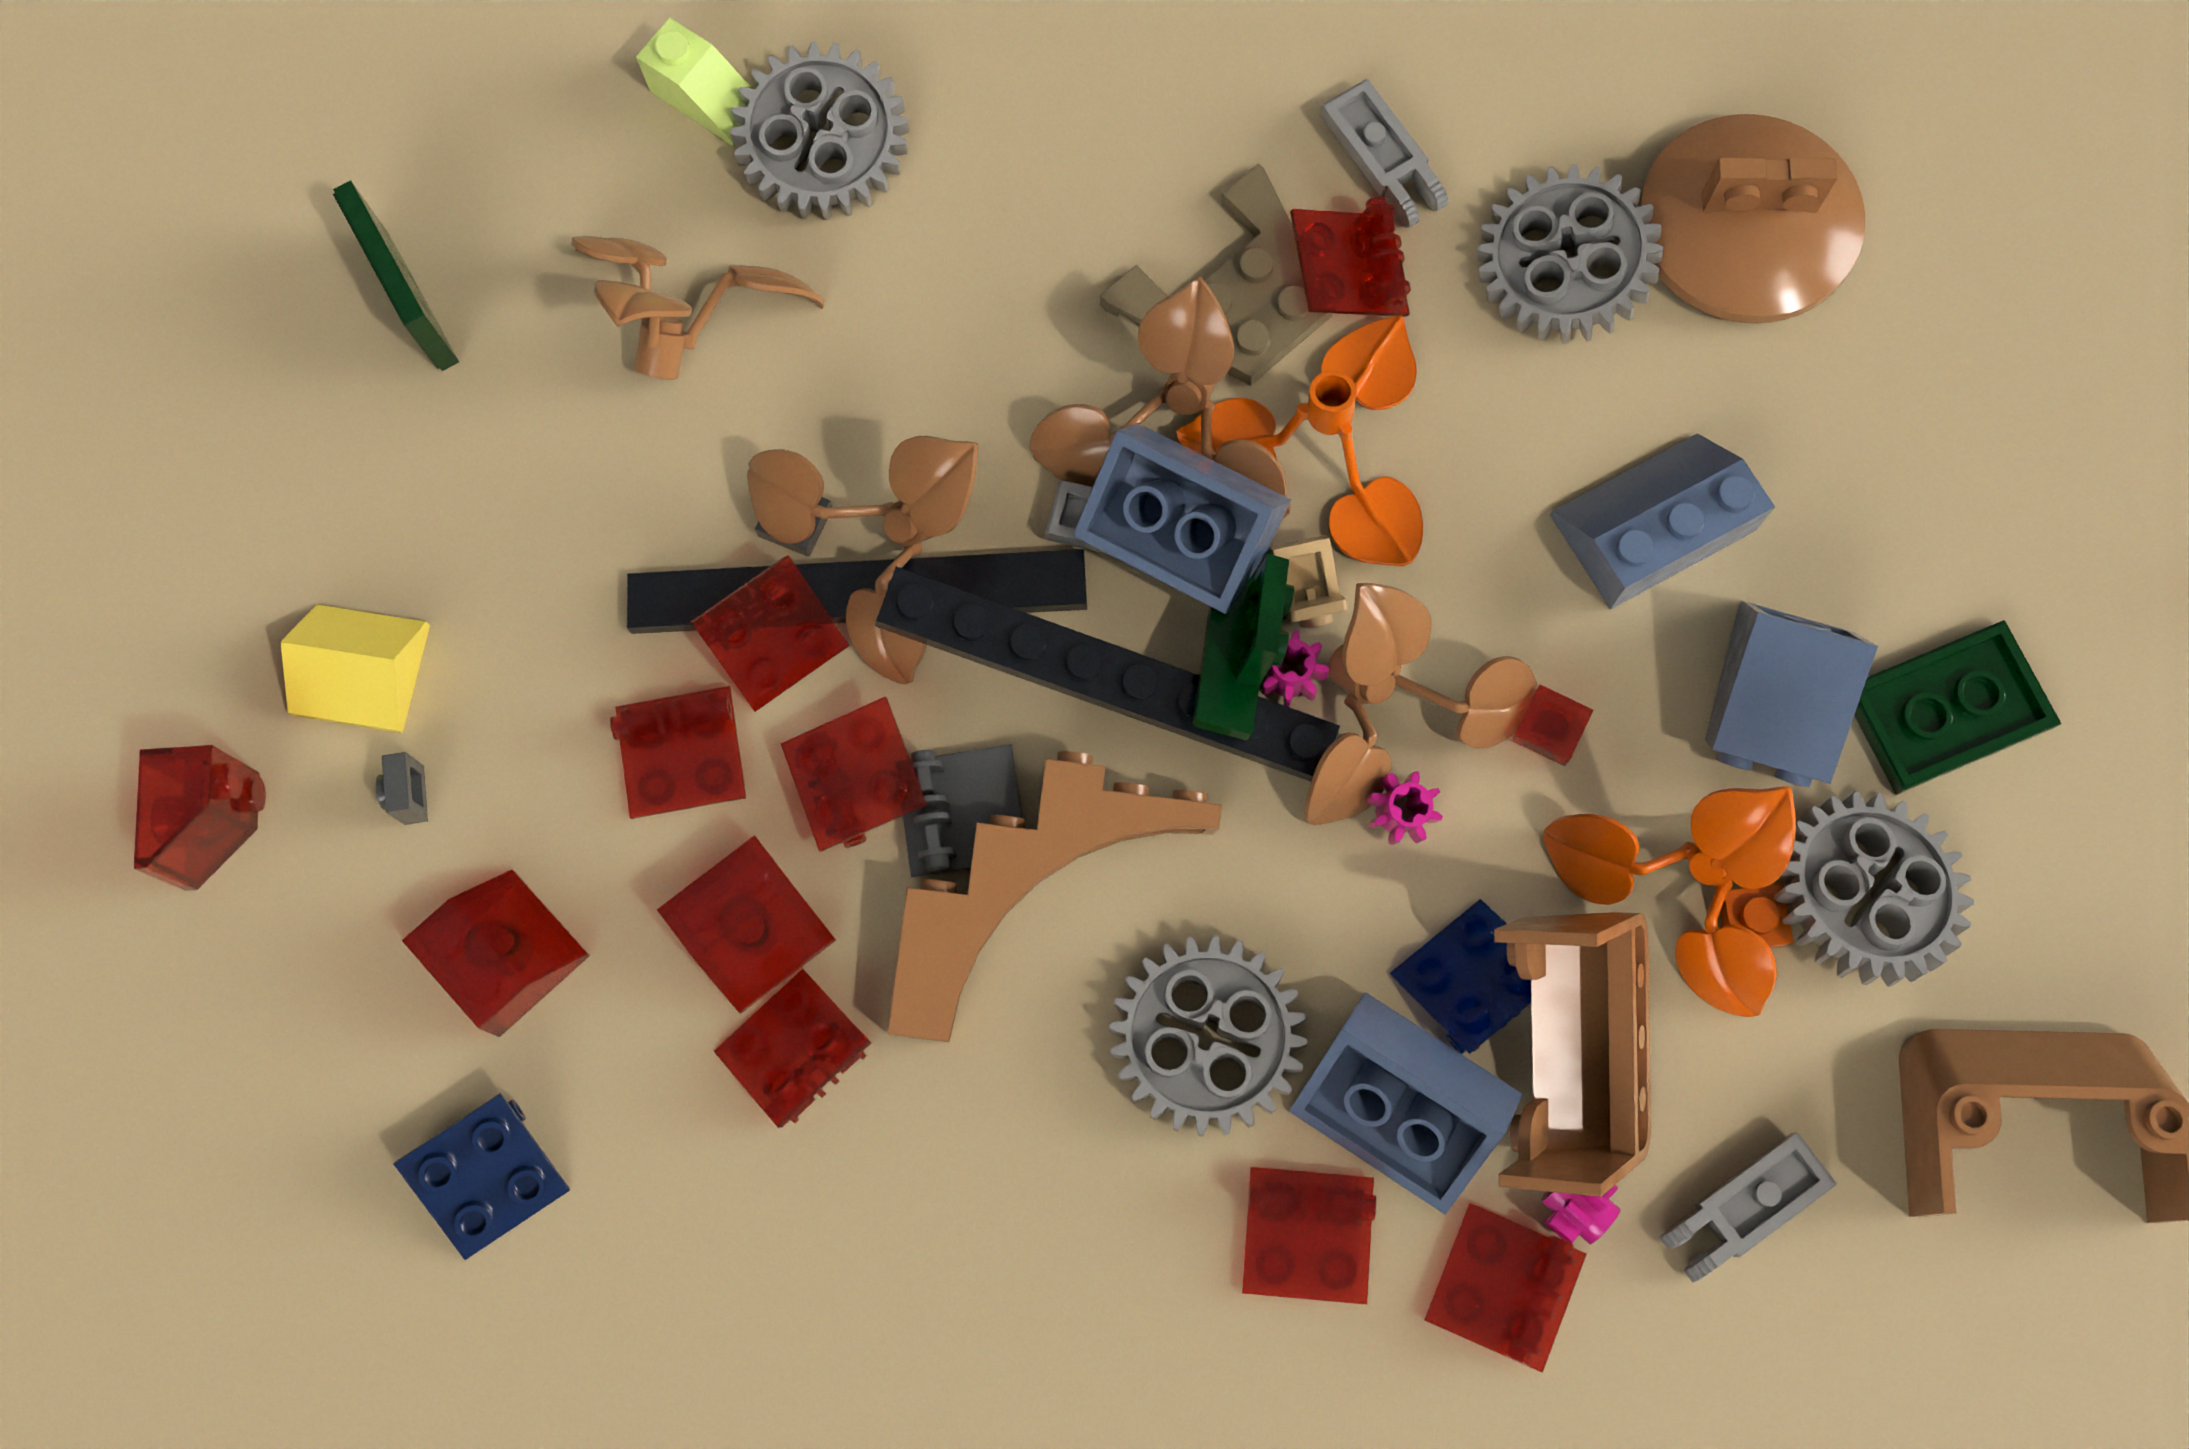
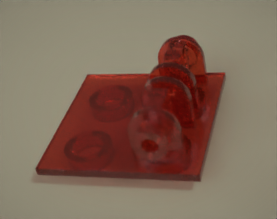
(1352, 260)
(770, 633)
(679, 752)
(853, 775)
(792, 1049)
(1308, 1235)
(1505, 1287)

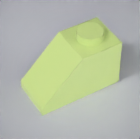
(692, 77)

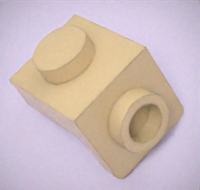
(1314, 581)

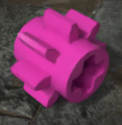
(1291, 684)
(1418, 800)
(1580, 1215)

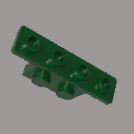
(1242, 649)

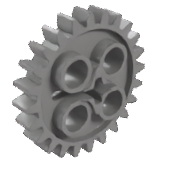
(776, 113)
(1557, 210)
(1919, 924)
(1226, 983)

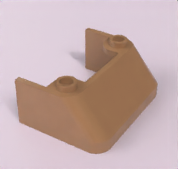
(1587, 1051)
(1955, 1087)

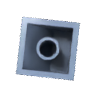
(1787, 694)

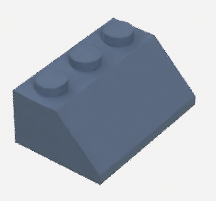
(1180, 516)
(1662, 517)
(1407, 1103)

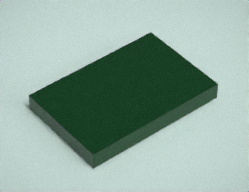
(394, 276)
(1952, 707)

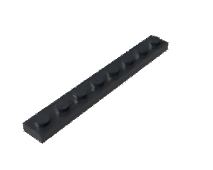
(1091, 670)

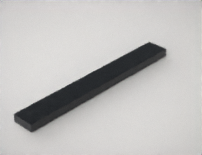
(1018, 580)

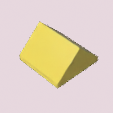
(353, 667)

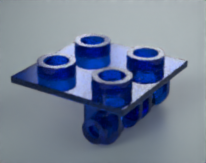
(1466, 979)

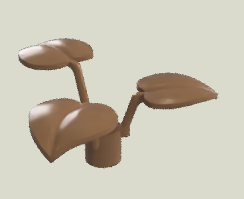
(661, 333)
(1194, 345)
(933, 486)
(1382, 635)

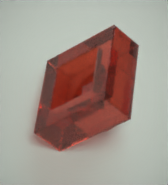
(1552, 725)

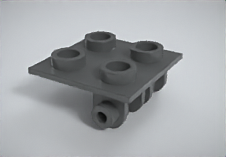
(958, 795)

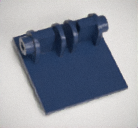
(482, 1175)

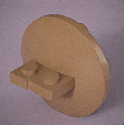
(1754, 218)

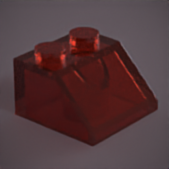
(193, 812)
(746, 924)
(496, 951)

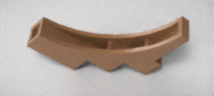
(1074, 818)

